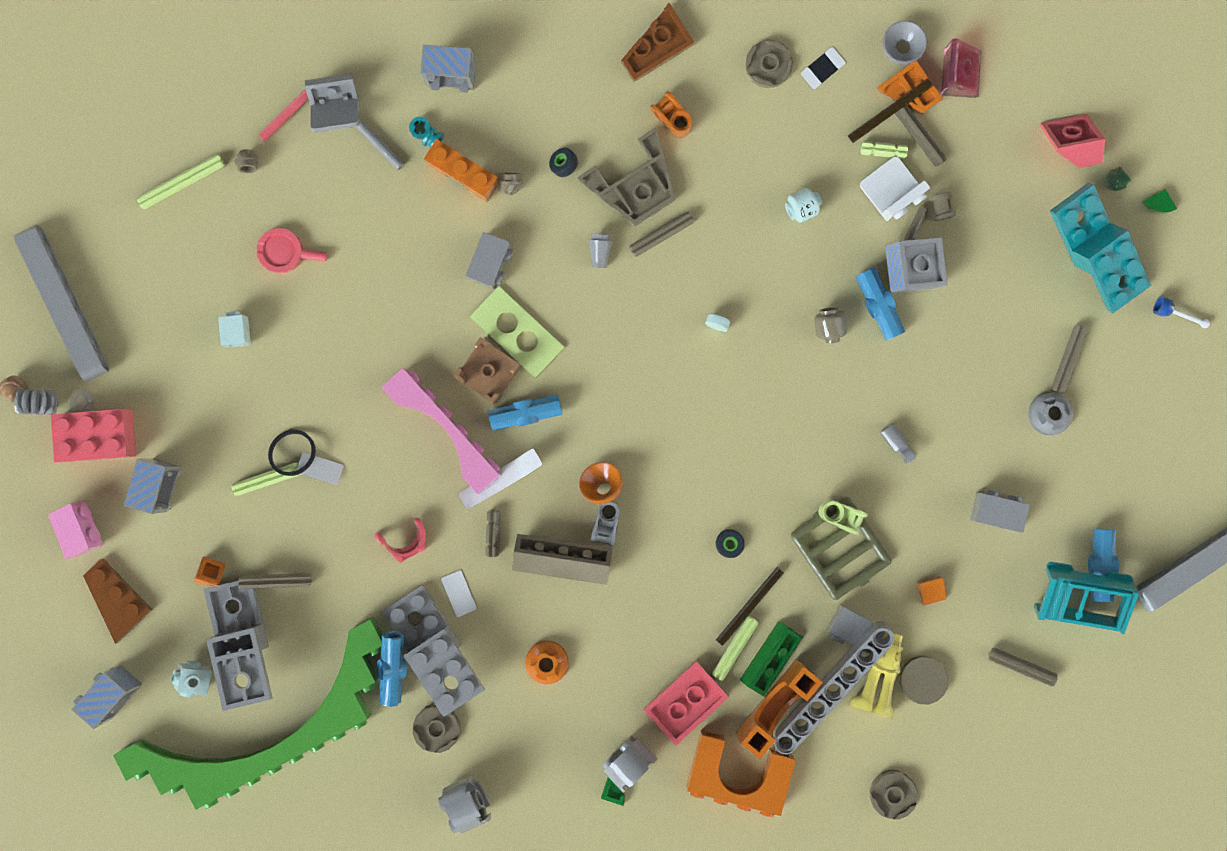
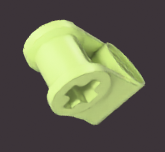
(846, 517)

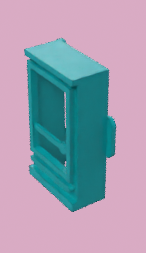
(1064, 579)

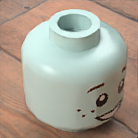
(803, 205)

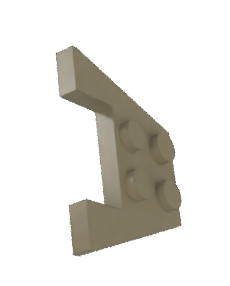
(641, 191)

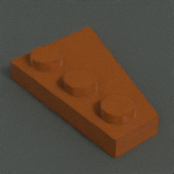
(658, 45)
(115, 600)

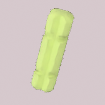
(884, 149)

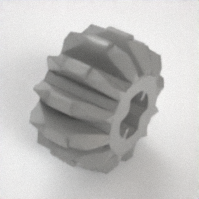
(36, 402)

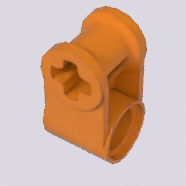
(669, 111)

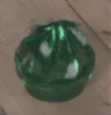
(1117, 179)

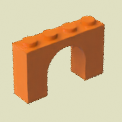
(758, 728)
(766, 795)

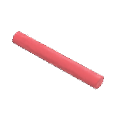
(284, 115)

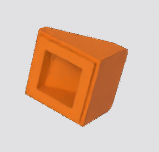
(209, 572)
(932, 590)

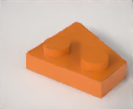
(907, 80)

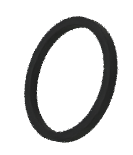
(305, 467)

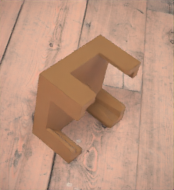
(487, 371)

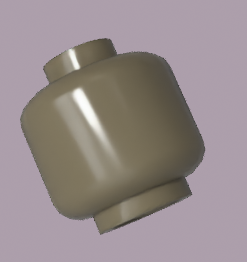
(830, 324)

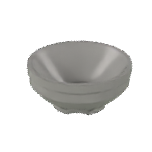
(904, 32)
(1039, 415)

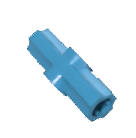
(880, 304)
(525, 412)
(1103, 559)
(391, 668)

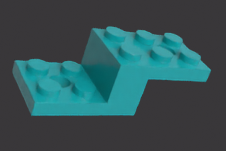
(1100, 247)

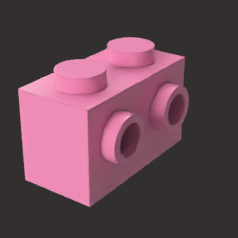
(75, 529)

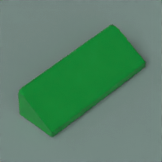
(771, 658)

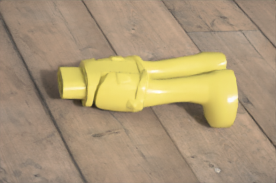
(890, 666)

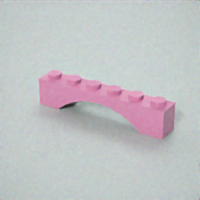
(475, 467)

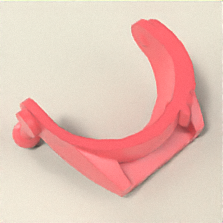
(415, 547)

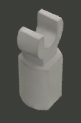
(898, 442)

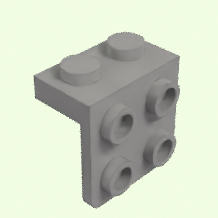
(333, 102)

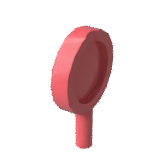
(282, 251)

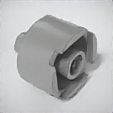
(629, 764)
(465, 805)

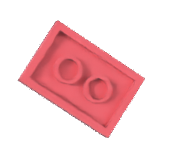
(685, 702)

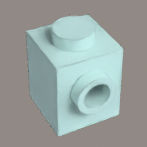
(234, 330)

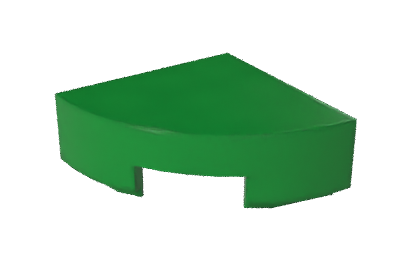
(1160, 202)
(612, 793)

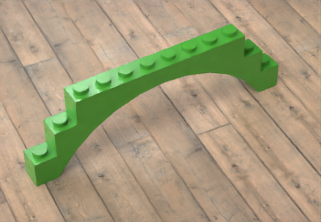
(213, 777)

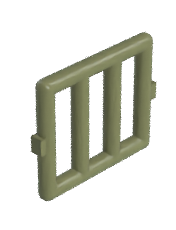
(823, 574)

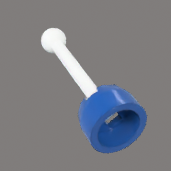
(1165, 307)

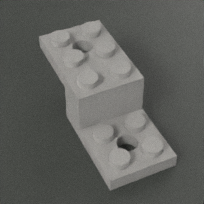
(237, 645)
(433, 651)

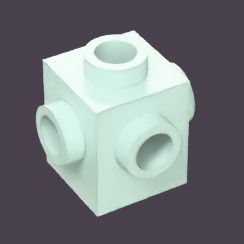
(191, 679)

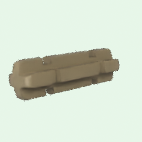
(492, 533)

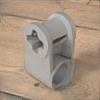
(606, 526)

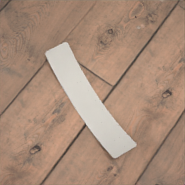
(509, 474)

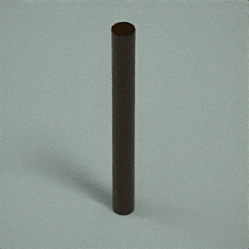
(890, 110)
(749, 606)

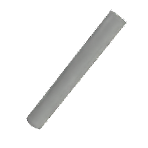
(380, 145)

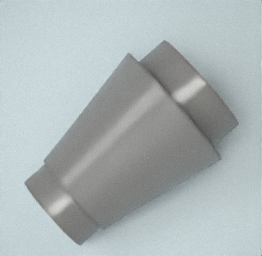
(600, 249)

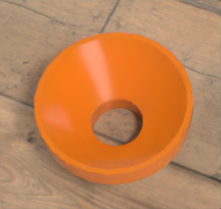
(600, 474)
(550, 650)

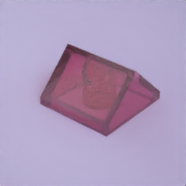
(961, 70)

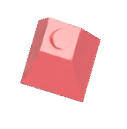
(1076, 139)

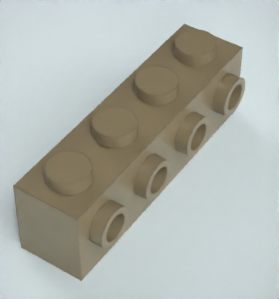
(561, 559)

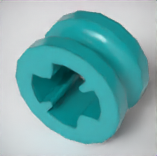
(412, 128)
(431, 136)

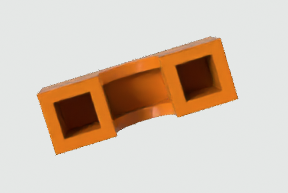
(462, 169)

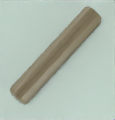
(921, 136)
(661, 234)
(1069, 359)
(274, 580)
(1022, 667)

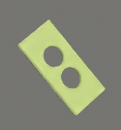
(547, 346)

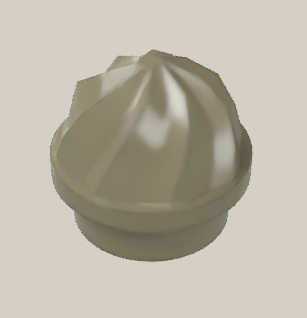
(246, 161)
(510, 183)

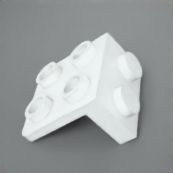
(893, 189)

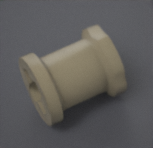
(942, 206)

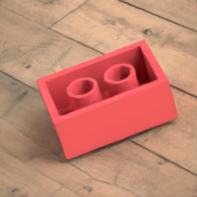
(93, 435)

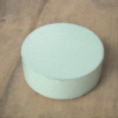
(717, 322)

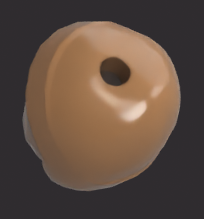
(10, 386)

